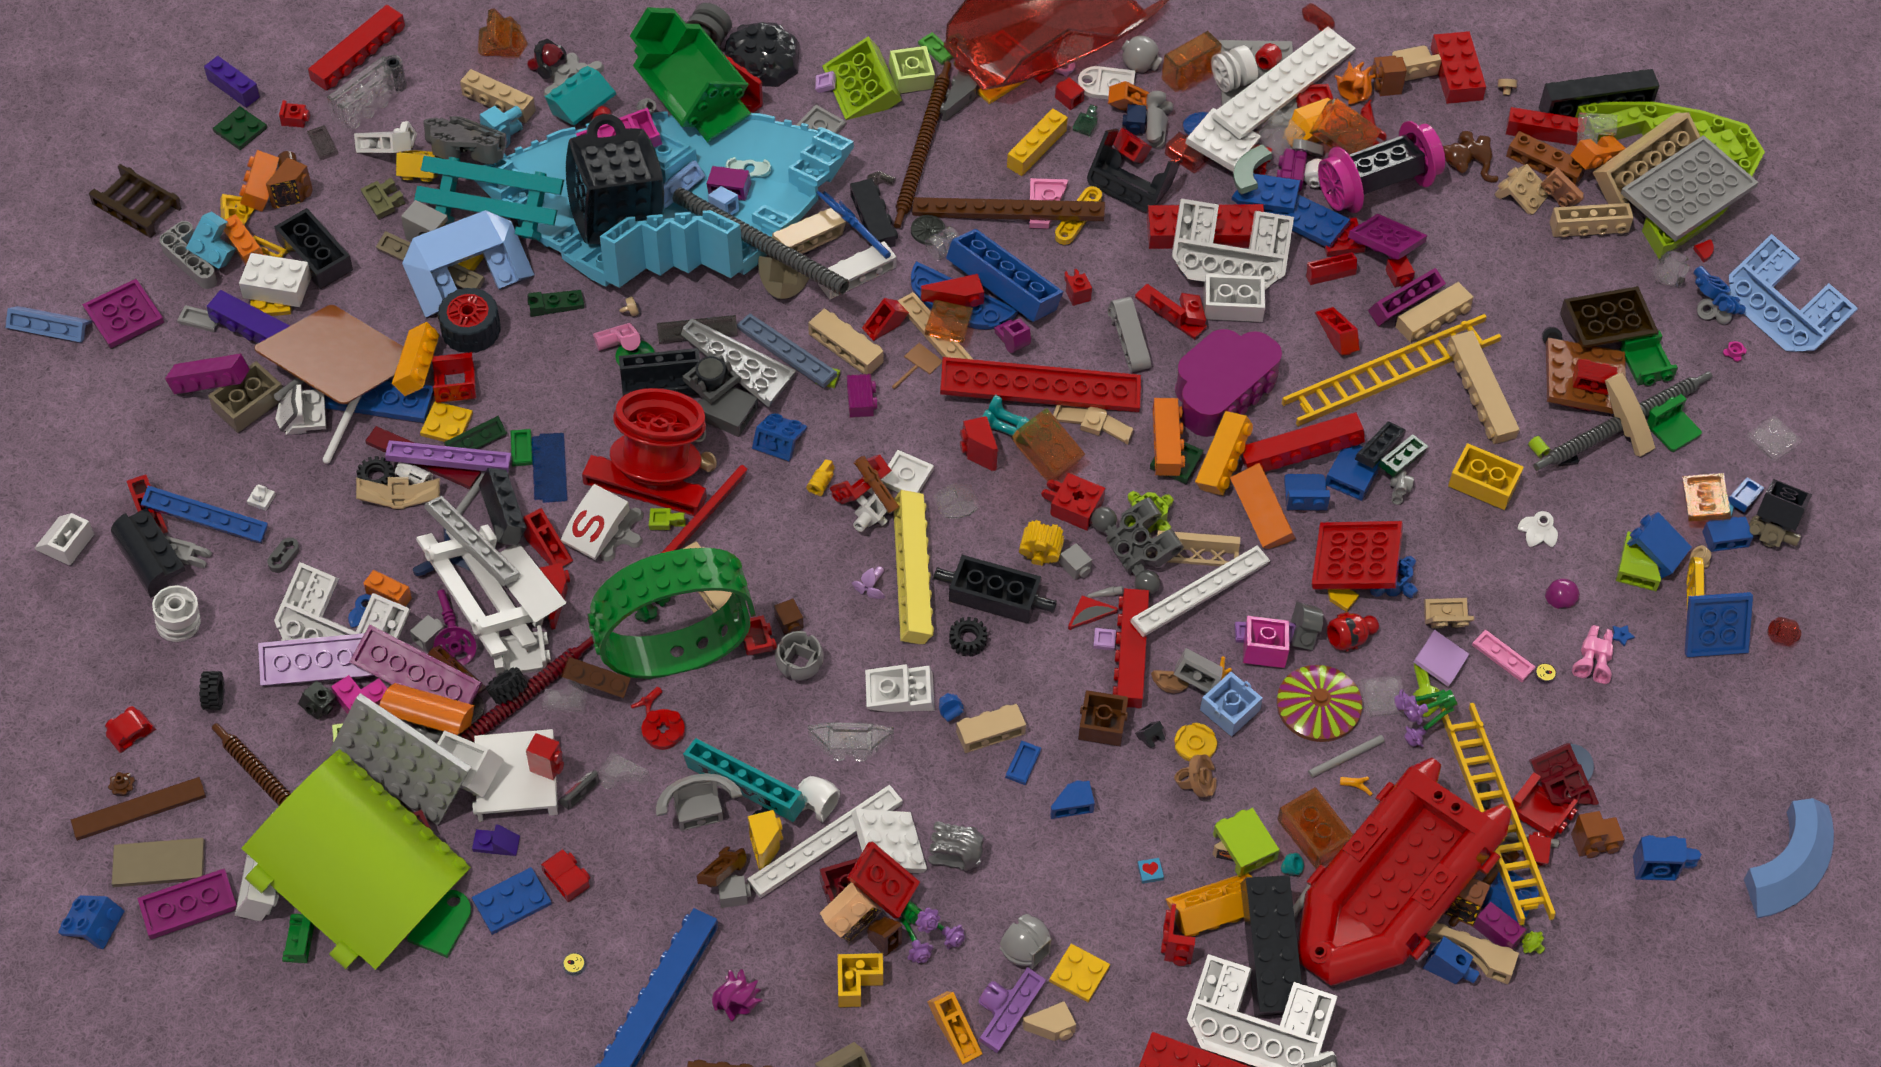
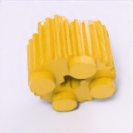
(1041, 543)

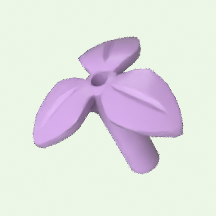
(869, 578)

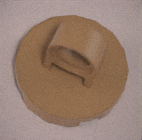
(1199, 775)

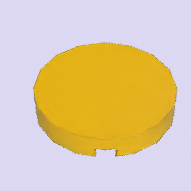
(1195, 740)

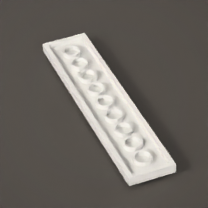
(1283, 83)

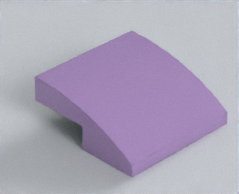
(1441, 658)

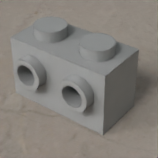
(1198, 670)

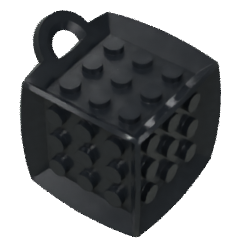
(612, 178)

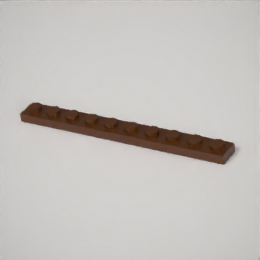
(1009, 209)

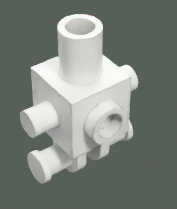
(869, 512)

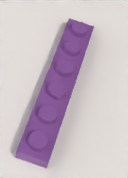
(446, 456)

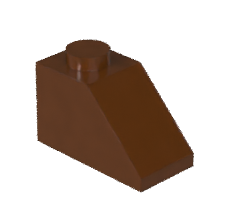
(885, 934)

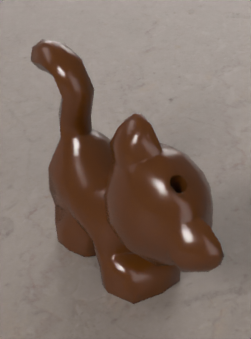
(1460, 154)

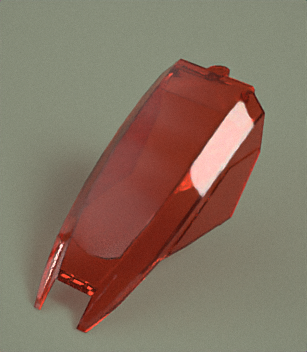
(1027, 38)

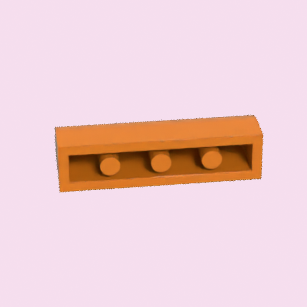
(1262, 507)
(427, 709)

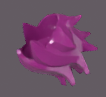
(736, 995)

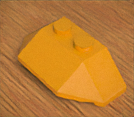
(1306, 117)

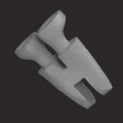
(1156, 118)

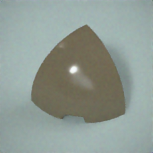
(779, 278)

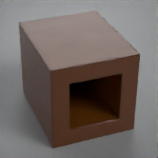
(789, 616)

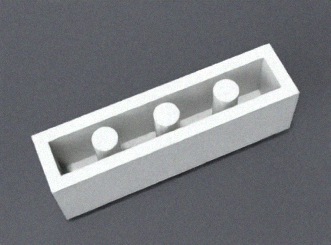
(862, 268)

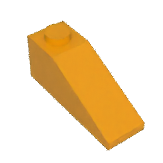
(954, 1026)

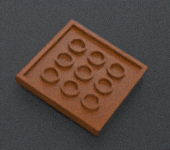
(1560, 362)

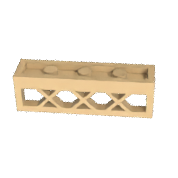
(1205, 542)

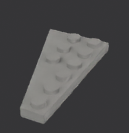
(757, 372)

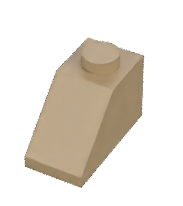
(1051, 1023)

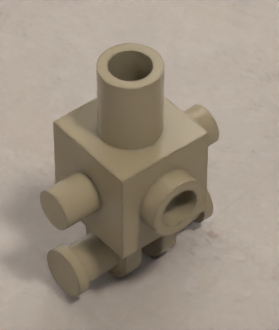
(1772, 533)

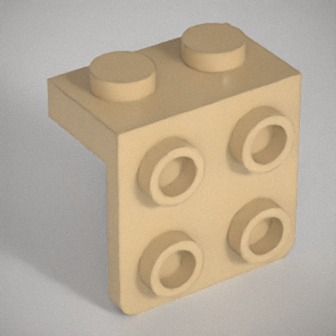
(1419, 62)
(1524, 187)
(1447, 611)

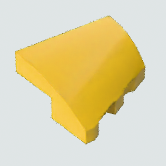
(228, 209)

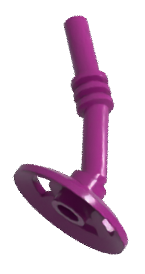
(455, 632)

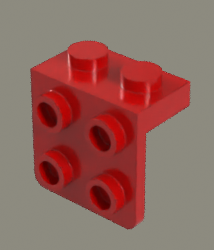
(1176, 947)

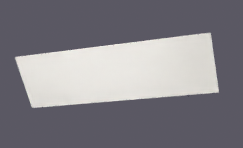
(532, 588)

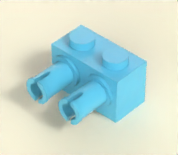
(501, 121)

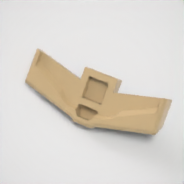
(1094, 421)
(398, 492)

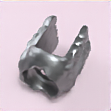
(955, 846)

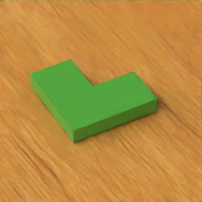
(936, 48)

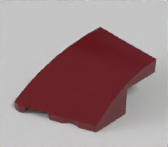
(1563, 776)

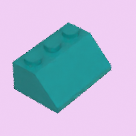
(579, 95)

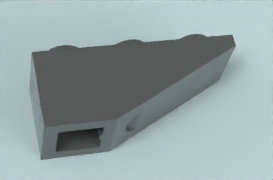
(961, 94)

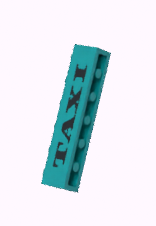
(752, 782)

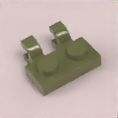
(378, 200)

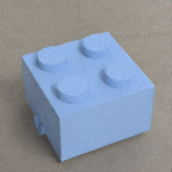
(1231, 703)

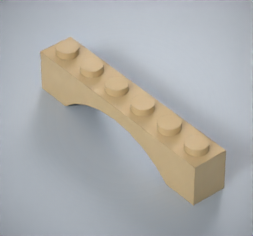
(1493, 960)

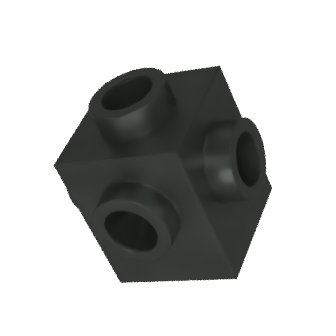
(317, 700)

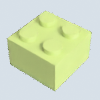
(911, 69)

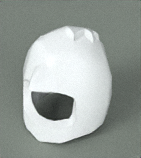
(819, 796)

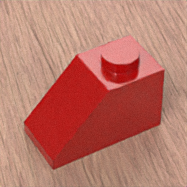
(885, 318)

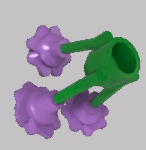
(1414, 712)
(927, 922)

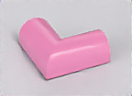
(623, 334)

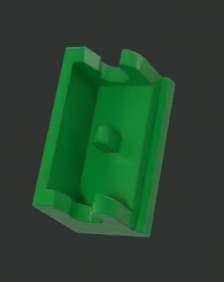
(298, 939)

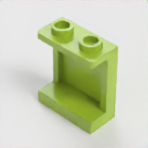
(1246, 841)

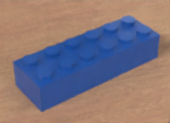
(1004, 275)

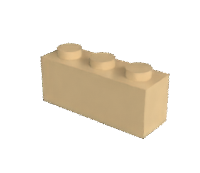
(990, 728)

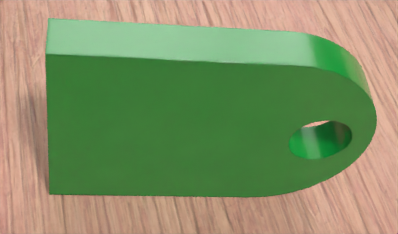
(442, 925)

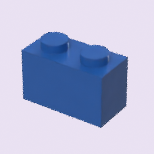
(1727, 534)

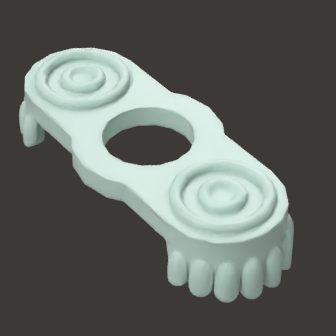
(761, 169)

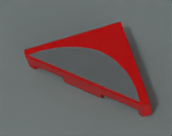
(1090, 610)

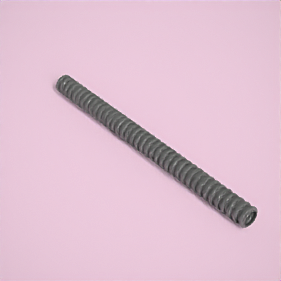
(768, 244)

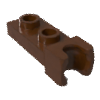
(722, 867)

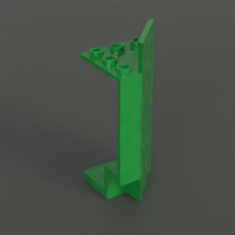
(688, 72)

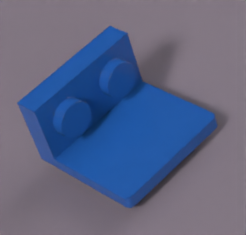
(777, 436)

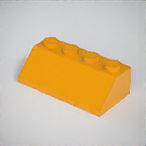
(1208, 906)

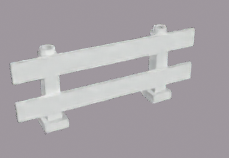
(482, 625)

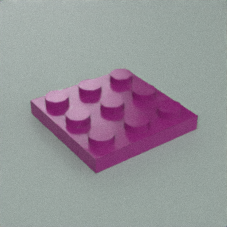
(1387, 236)
(123, 313)

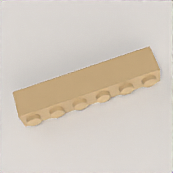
(1482, 387)

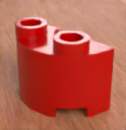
(758, 637)
(128, 728)

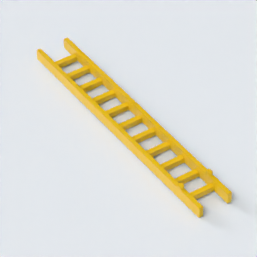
(1368, 367)
(1528, 904)

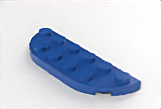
(984, 315)

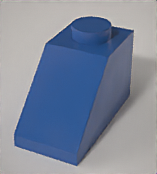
(1073, 800)

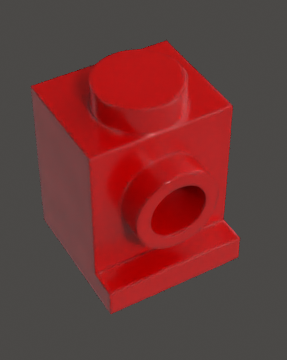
(293, 114)

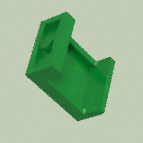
(1648, 360)

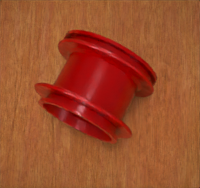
(657, 436)

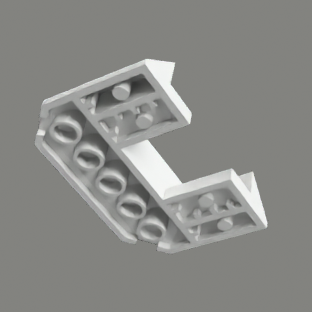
(1199, 256)
(307, 600)
(1249, 1039)

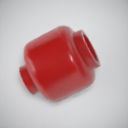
(1268, 56)

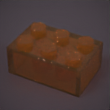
(1190, 61)
(1344, 128)
(1048, 445)
(1314, 827)

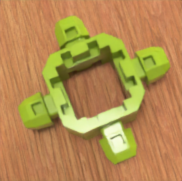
(1162, 504)

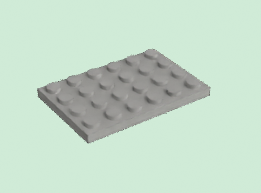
(1689, 188)
(401, 759)

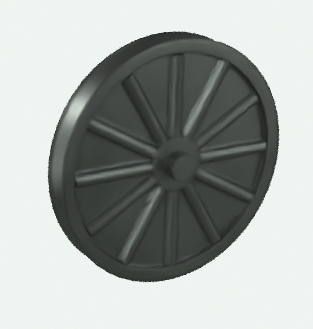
(925, 227)

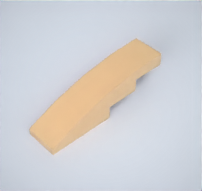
(1630, 413)

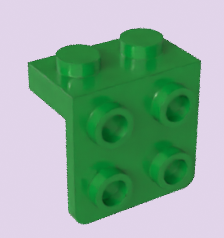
(1672, 424)

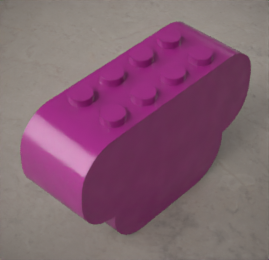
(1225, 375)

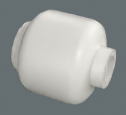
(1311, 173)

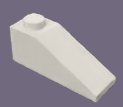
(382, 142)

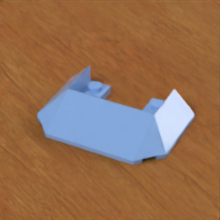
(459, 241)
(1773, 313)

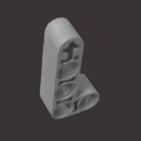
(174, 247)
(1130, 334)

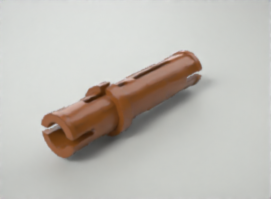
(872, 478)

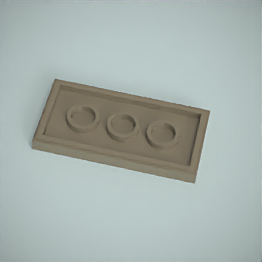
(157, 862)

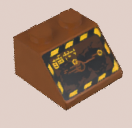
(289, 184)
(1469, 902)

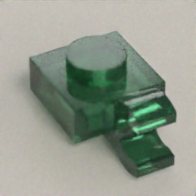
(1086, 122)

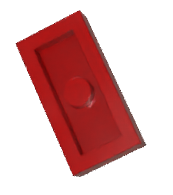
(1194, 309)

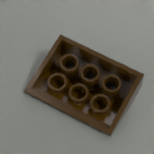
(1608, 317)

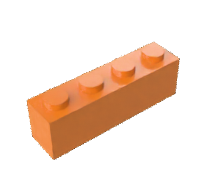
(1167, 437)

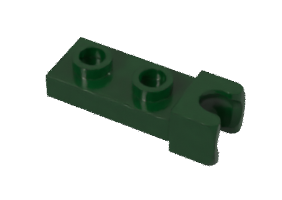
(554, 302)

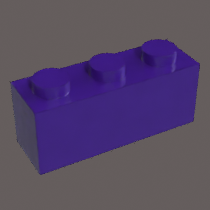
(231, 81)

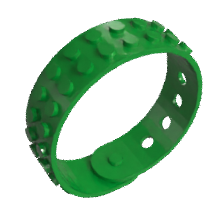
(661, 578)

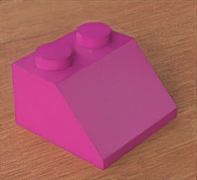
(1266, 642)

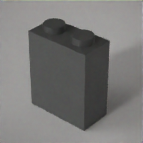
(730, 411)

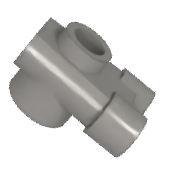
(1401, 484)

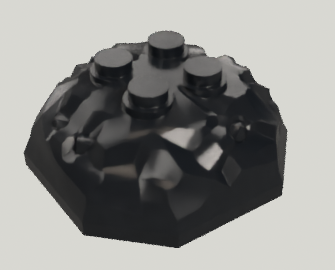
(765, 52)

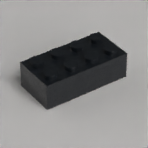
(311, 242)

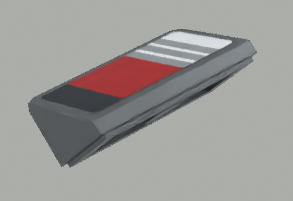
(579, 790)

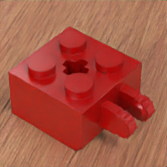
(1074, 500)

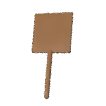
(921, 358)

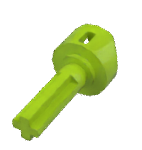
(1425, 688)

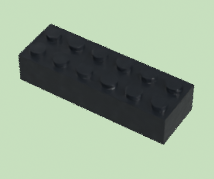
(1566, 96)
(1270, 942)

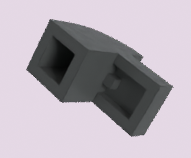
(1308, 623)

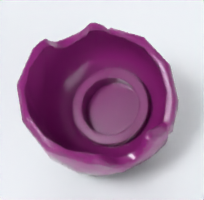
(1562, 593)

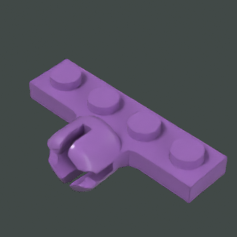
(1007, 1007)

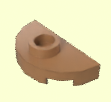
(1168, 681)

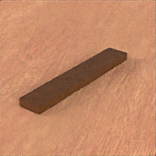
(138, 808)

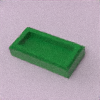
(521, 447)

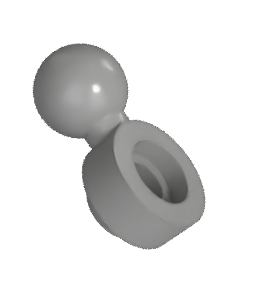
(1721, 316)

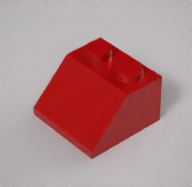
(979, 442)

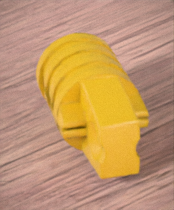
(821, 478)

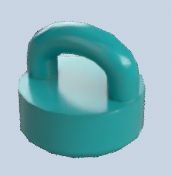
(1292, 864)

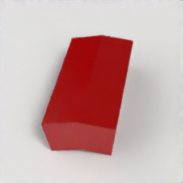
(1331, 268)

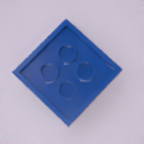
(1718, 624)

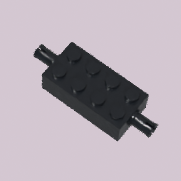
(995, 589)

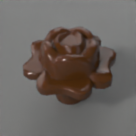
(121, 783)

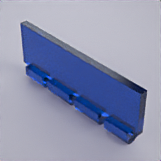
(549, 467)

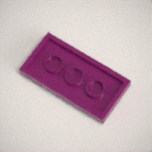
(187, 903)

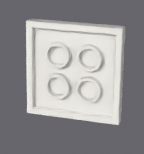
(1219, 143)
(892, 833)

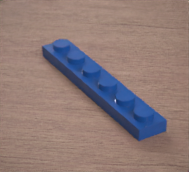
(204, 514)

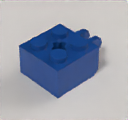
(1663, 858)

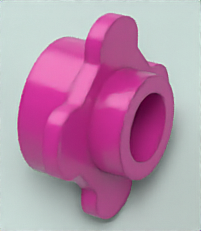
(1735, 346)

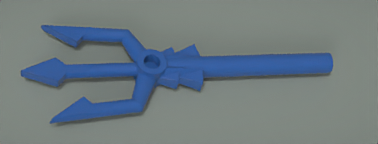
(850, 217)

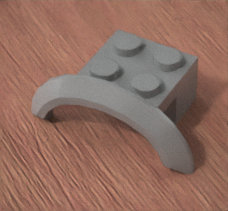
(696, 799)

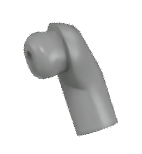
(432, 735)

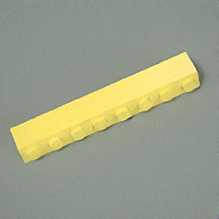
(912, 568)

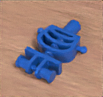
(1718, 290)

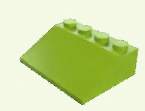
(862, 80)

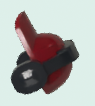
(545, 55)

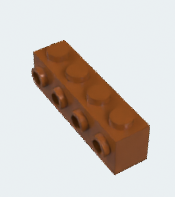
(1543, 157)

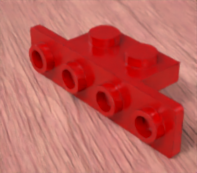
(1168, 310)

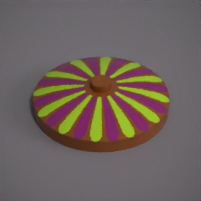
(1319, 703)

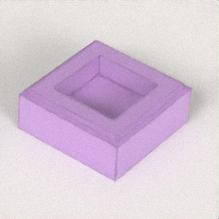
(825, 82)
(1104, 639)

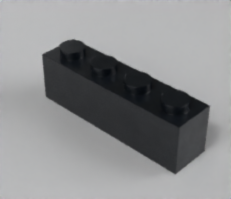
(872, 211)
(502, 506)

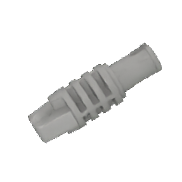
(647, 102)

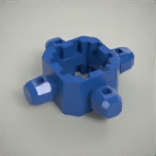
(1405, 568)

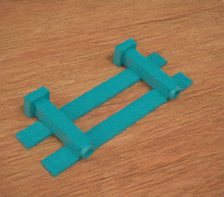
(447, 198)

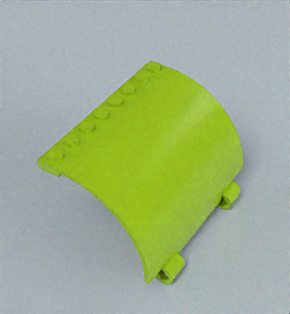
(352, 861)

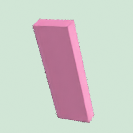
(1503, 656)

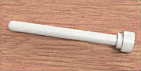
(340, 430)

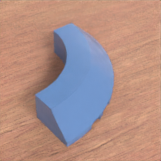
(1799, 866)

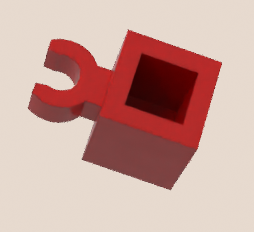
(1078, 288)

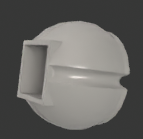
(804, 646)
(1026, 942)

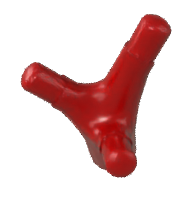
(648, 700)

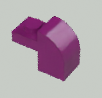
(1014, 334)

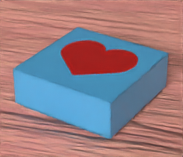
(1150, 870)

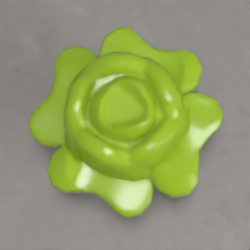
(1533, 942)

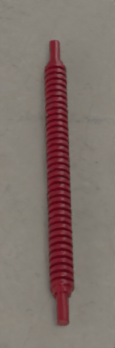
(534, 686)

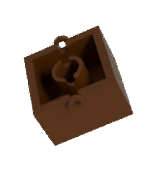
(1103, 718)

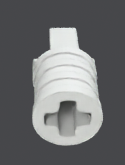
(412, 471)

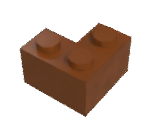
(1389, 74)
(1596, 835)

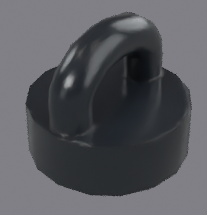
(1551, 332)

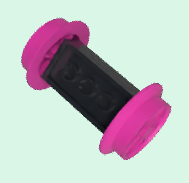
(1349, 177)

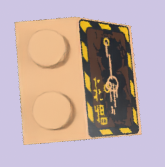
(850, 912)

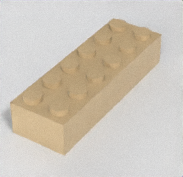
(1644, 155)

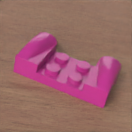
(639, 119)

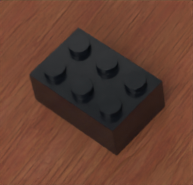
(1783, 505)

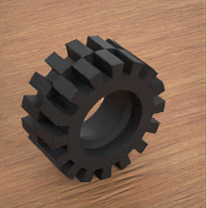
(376, 465)
(968, 626)
(507, 685)
(211, 690)

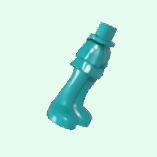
(997, 411)

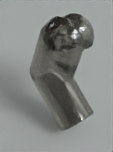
(881, 177)

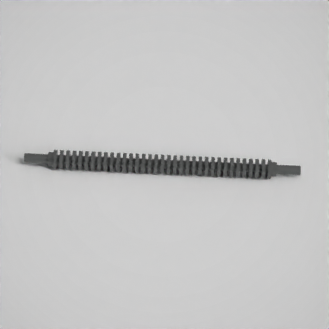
(1614, 425)

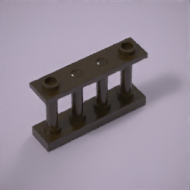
(131, 216)

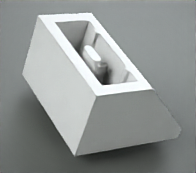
(66, 538)

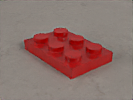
(883, 880)

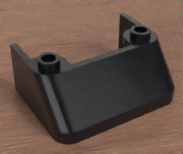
(1123, 185)

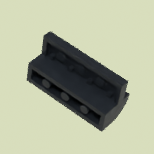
(658, 370)
(146, 550)

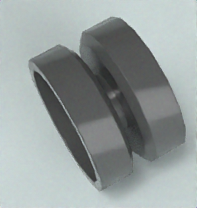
(713, 21)

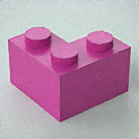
(347, 691)

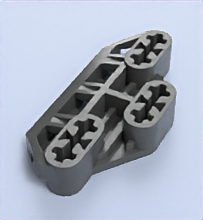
(459, 133)

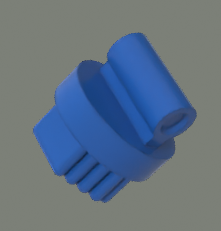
(950, 706)

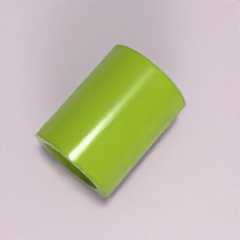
(1539, 446)

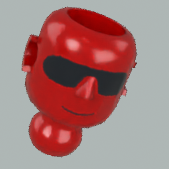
(1350, 630)

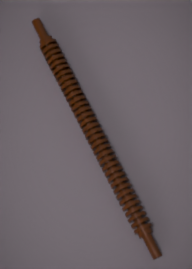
(922, 145)
(252, 765)

